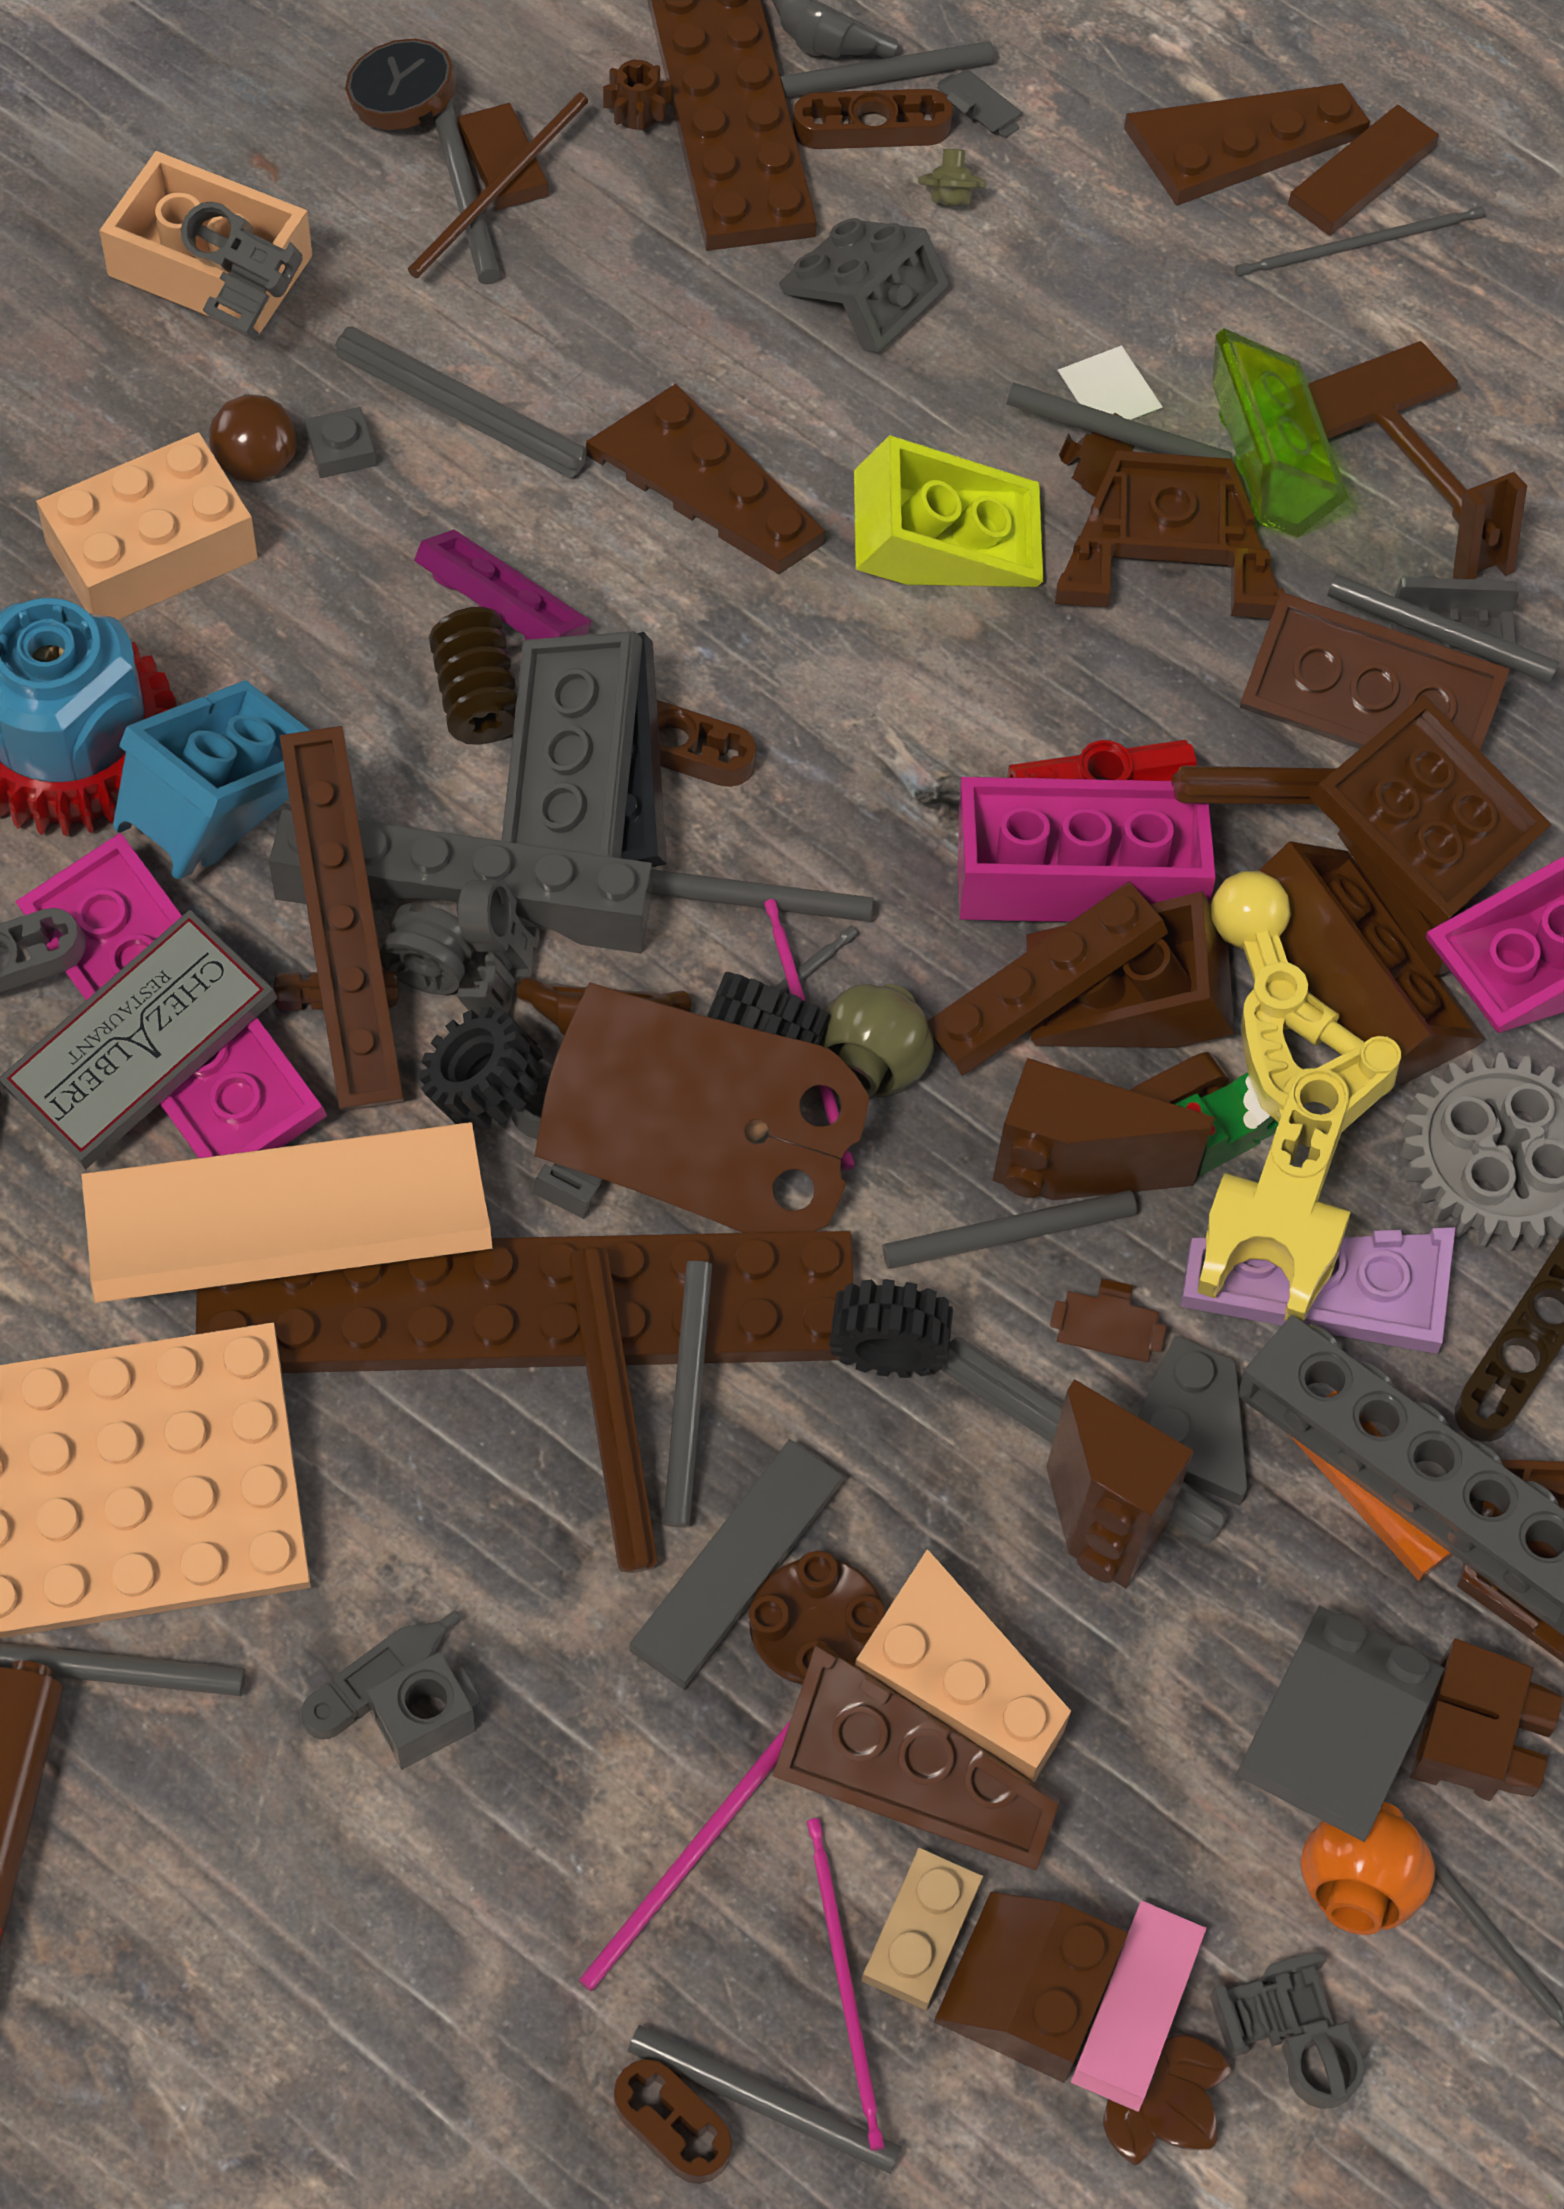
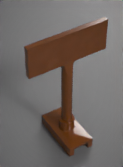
(1375, 392)

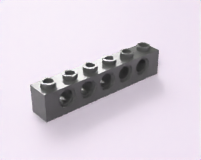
(1386, 1466)

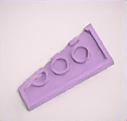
(1379, 1292)

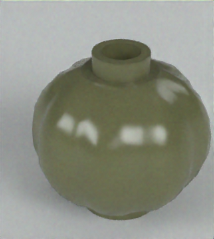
(878, 1031)

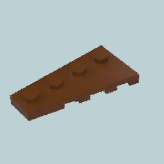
(1236, 139)

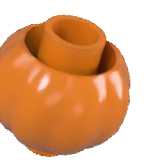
(1370, 1881)

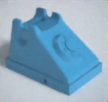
(204, 773)

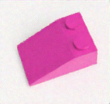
(1511, 950)

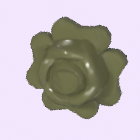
(952, 182)

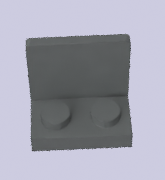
(878, 274)

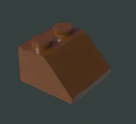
(1031, 1980)

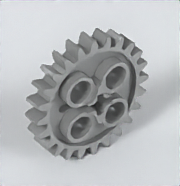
(1452, 1159)

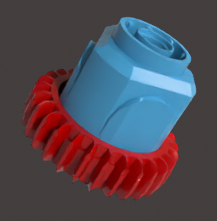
(63, 710)

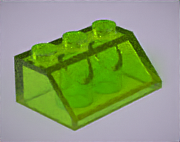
(1275, 434)

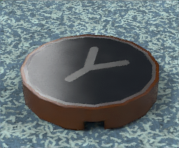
(401, 83)

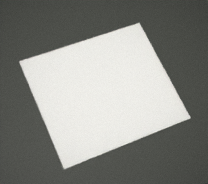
(1110, 384)

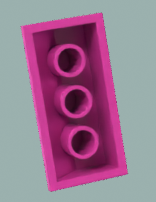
(1068, 843)

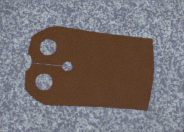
(665, 1107)

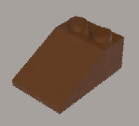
(1158, 999)
(1094, 1138)

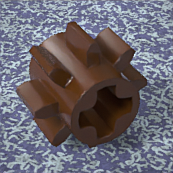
(637, 94)

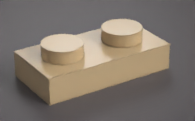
(922, 1929)

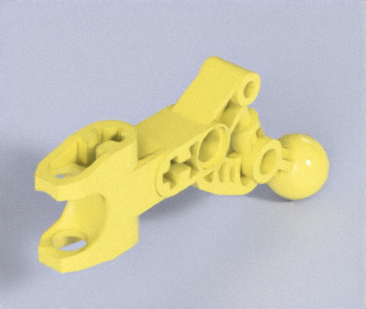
(1282, 1212)

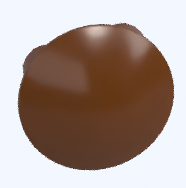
(811, 1604)

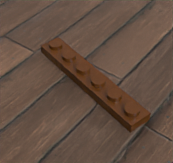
(341, 918)

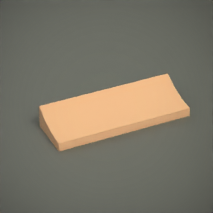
(284, 1212)

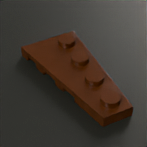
(707, 477)
(898, 1761)

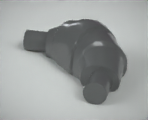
(830, 33)

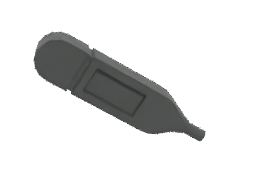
(344, 1699)

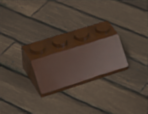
(1364, 961)

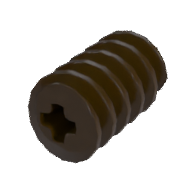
(474, 675)

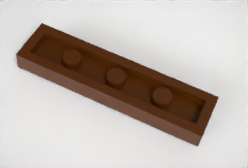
(1046, 978)

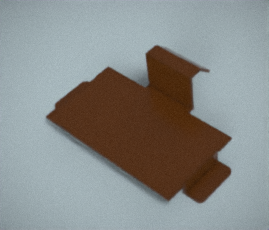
(1095, 458)
(1108, 1322)

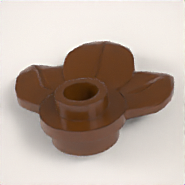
(1174, 2105)

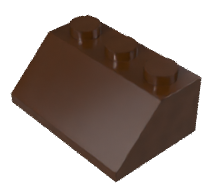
(1112, 1483)

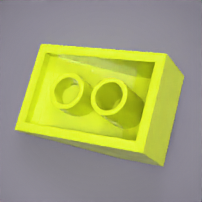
(945, 520)

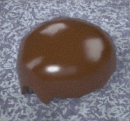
(253, 438)

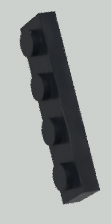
(644, 813)

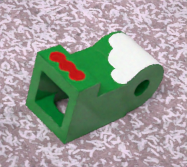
(1237, 1122)

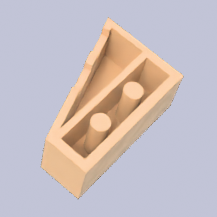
(964, 1671)

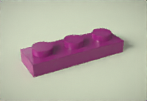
(495, 585)

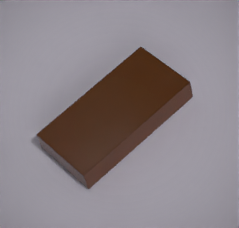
(493, 142)

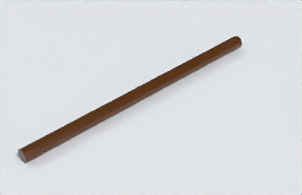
(488, 195)

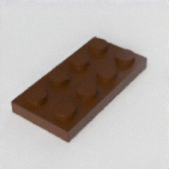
(1358, 676)

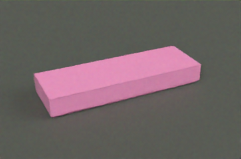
(1139, 2006)

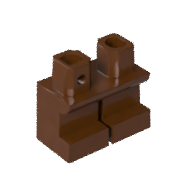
(1476, 1723)

